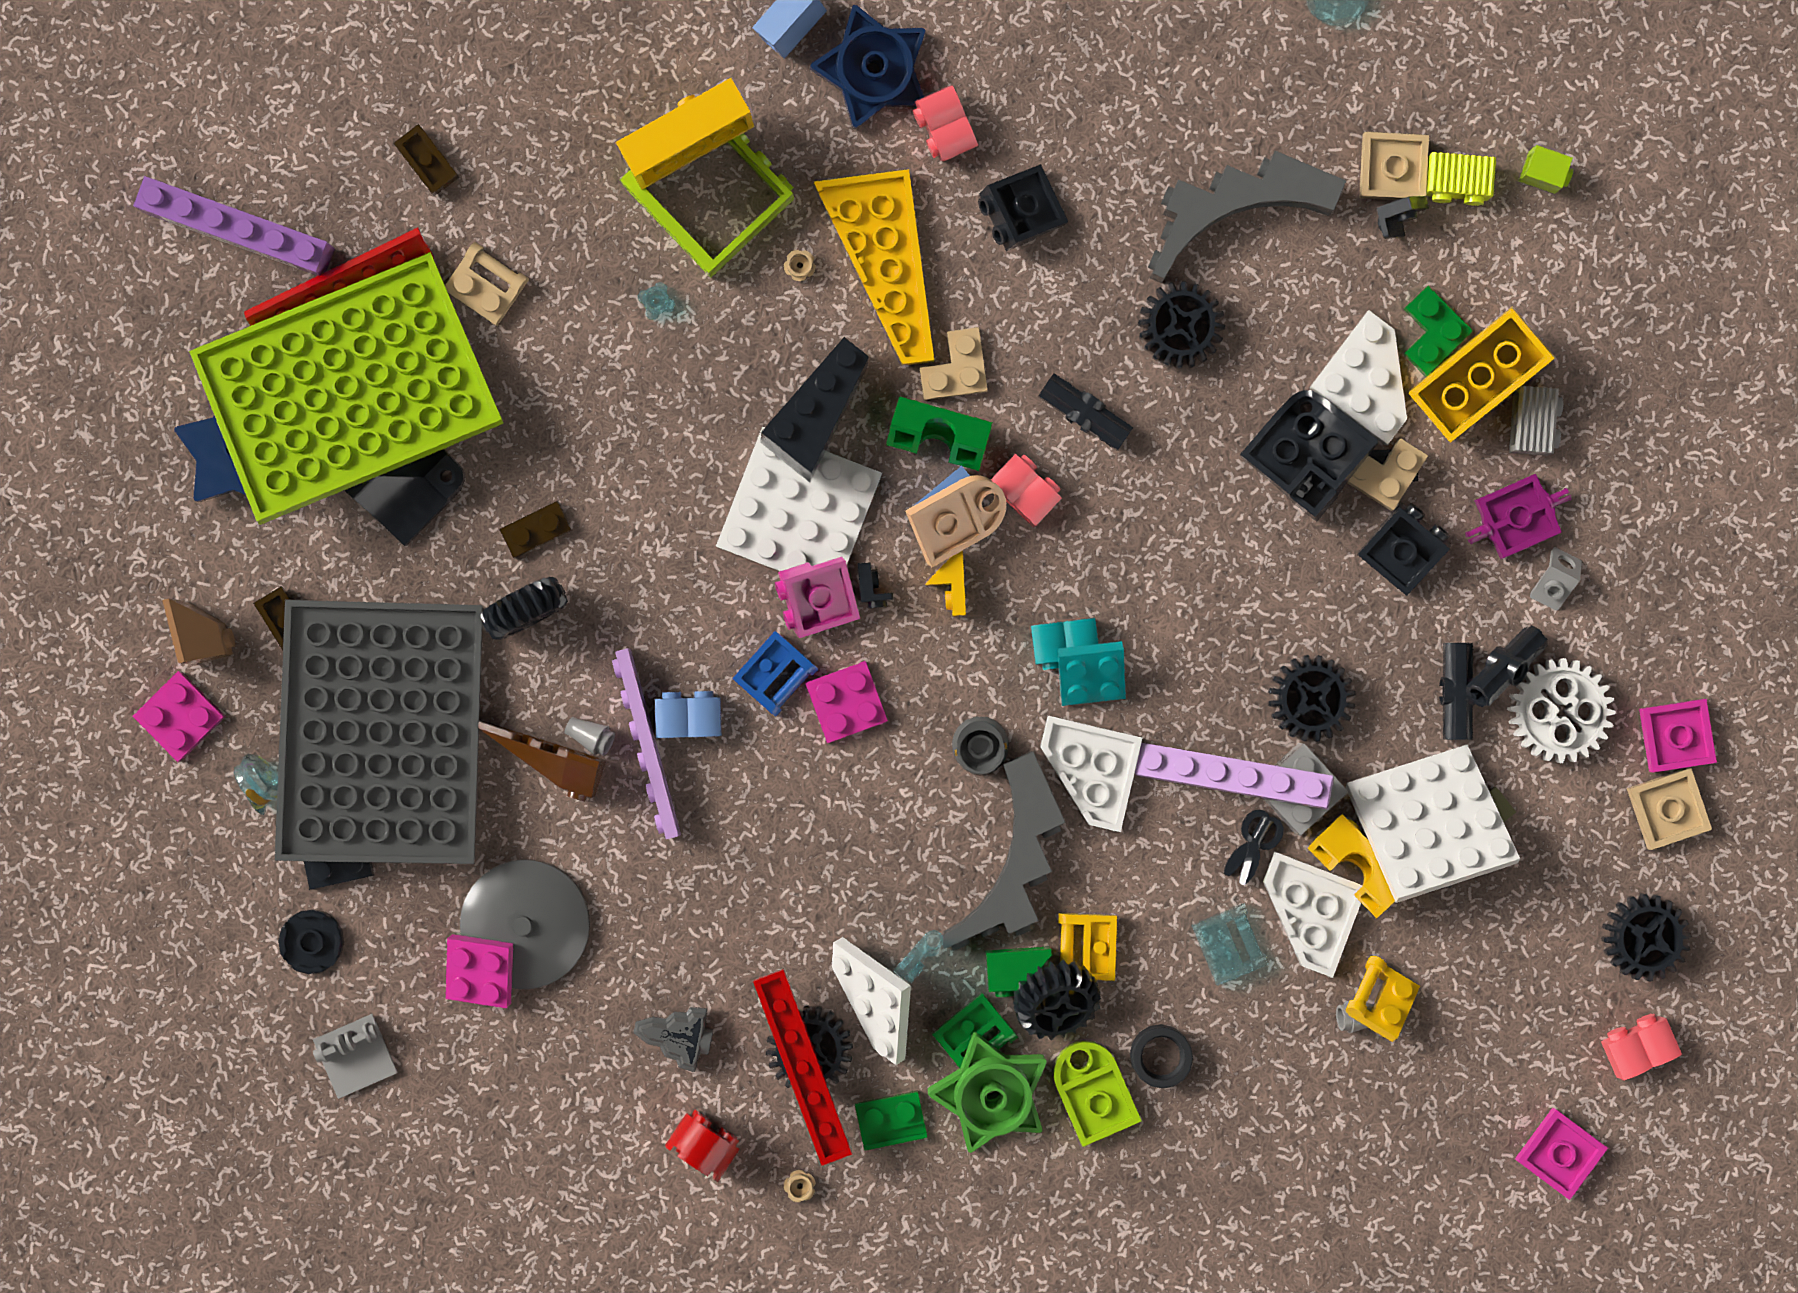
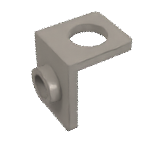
(1557, 580)

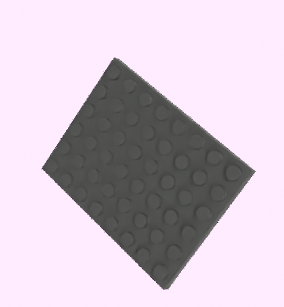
(379, 732)

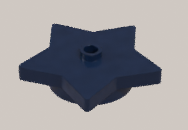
(867, 43)
(214, 466)

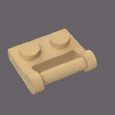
(478, 292)

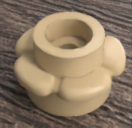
(796, 257)
(796, 1194)

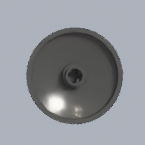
(534, 910)

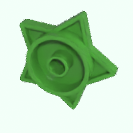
(993, 1114)

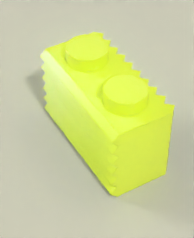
(1460, 178)

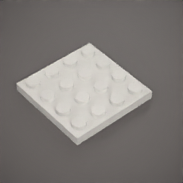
(793, 522)
(1432, 823)

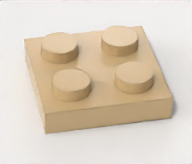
(1393, 165)
(1669, 808)

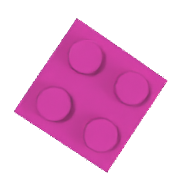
(846, 702)
(179, 716)
(1677, 735)
(479, 971)
(1561, 1153)

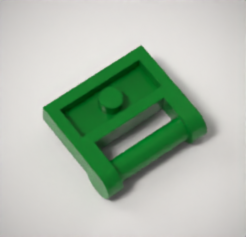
(976, 1017)

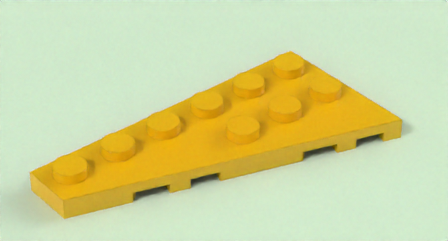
(881, 237)

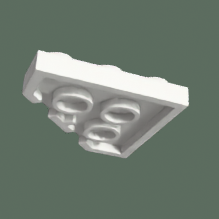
(1366, 379)
(1093, 767)
(1313, 909)
(877, 998)

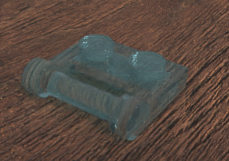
(1220, 949)
(912, 964)

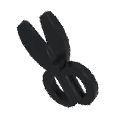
(1250, 851)

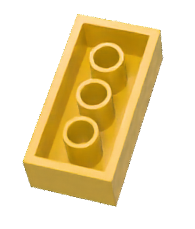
(686, 133)
(1481, 374)

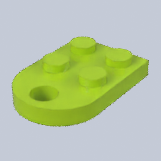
(1094, 1093)

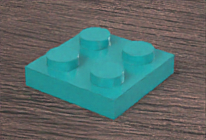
(1091, 673)

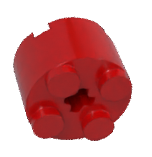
(702, 1145)

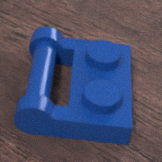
(767, 666)

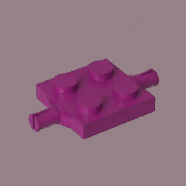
(1518, 516)

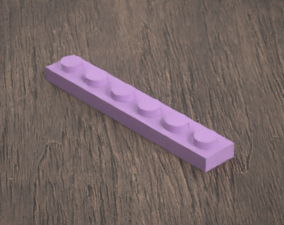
(649, 757)
(1234, 776)

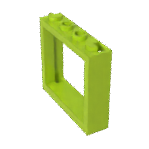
(710, 266)

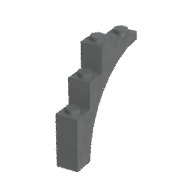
(1283, 183)
(1007, 901)

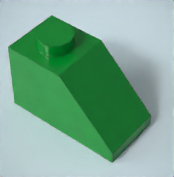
(1011, 966)

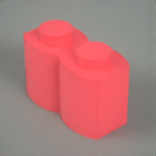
(945, 124)
(1026, 490)
(1641, 1047)

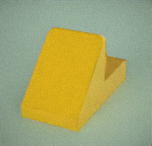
(952, 574)

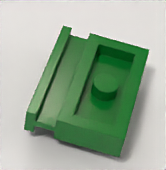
(891, 1120)

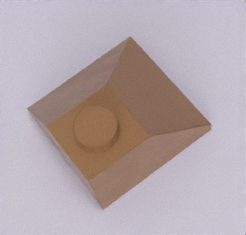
(196, 634)

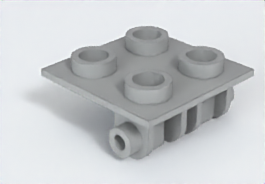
(354, 1056)

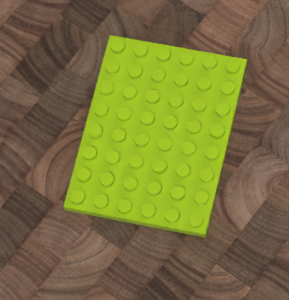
(345, 388)

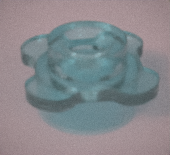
(665, 303)

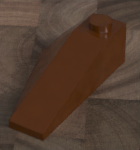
(561, 765)

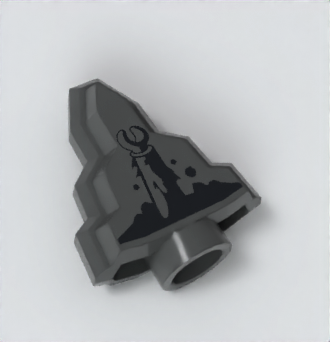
(679, 1036)

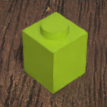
(1547, 169)

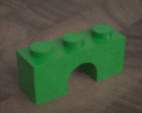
(920, 421)

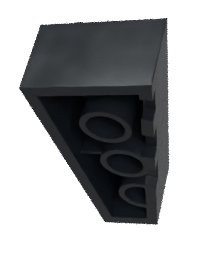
(812, 415)

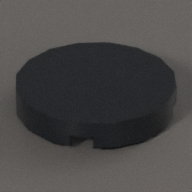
(316, 949)

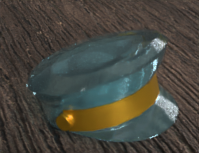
(257, 780)

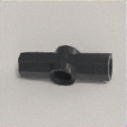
(1085, 411)
(1507, 666)
(1455, 701)

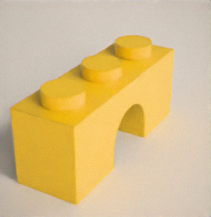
(1346, 843)

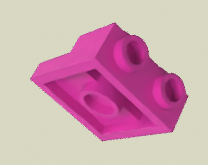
(817, 596)

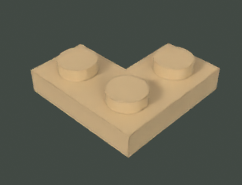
(965, 372)
(1389, 481)

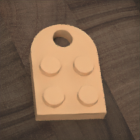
(956, 517)

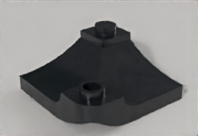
(1310, 452)
(410, 495)

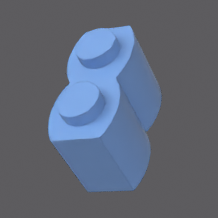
(688, 716)

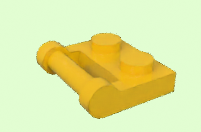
(1098, 942)
(1391, 1002)

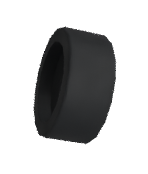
(1181, 1070)

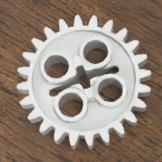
(1580, 690)

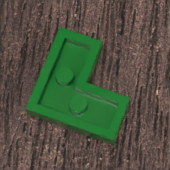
(1442, 330)

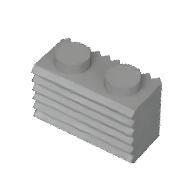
(1535, 420)

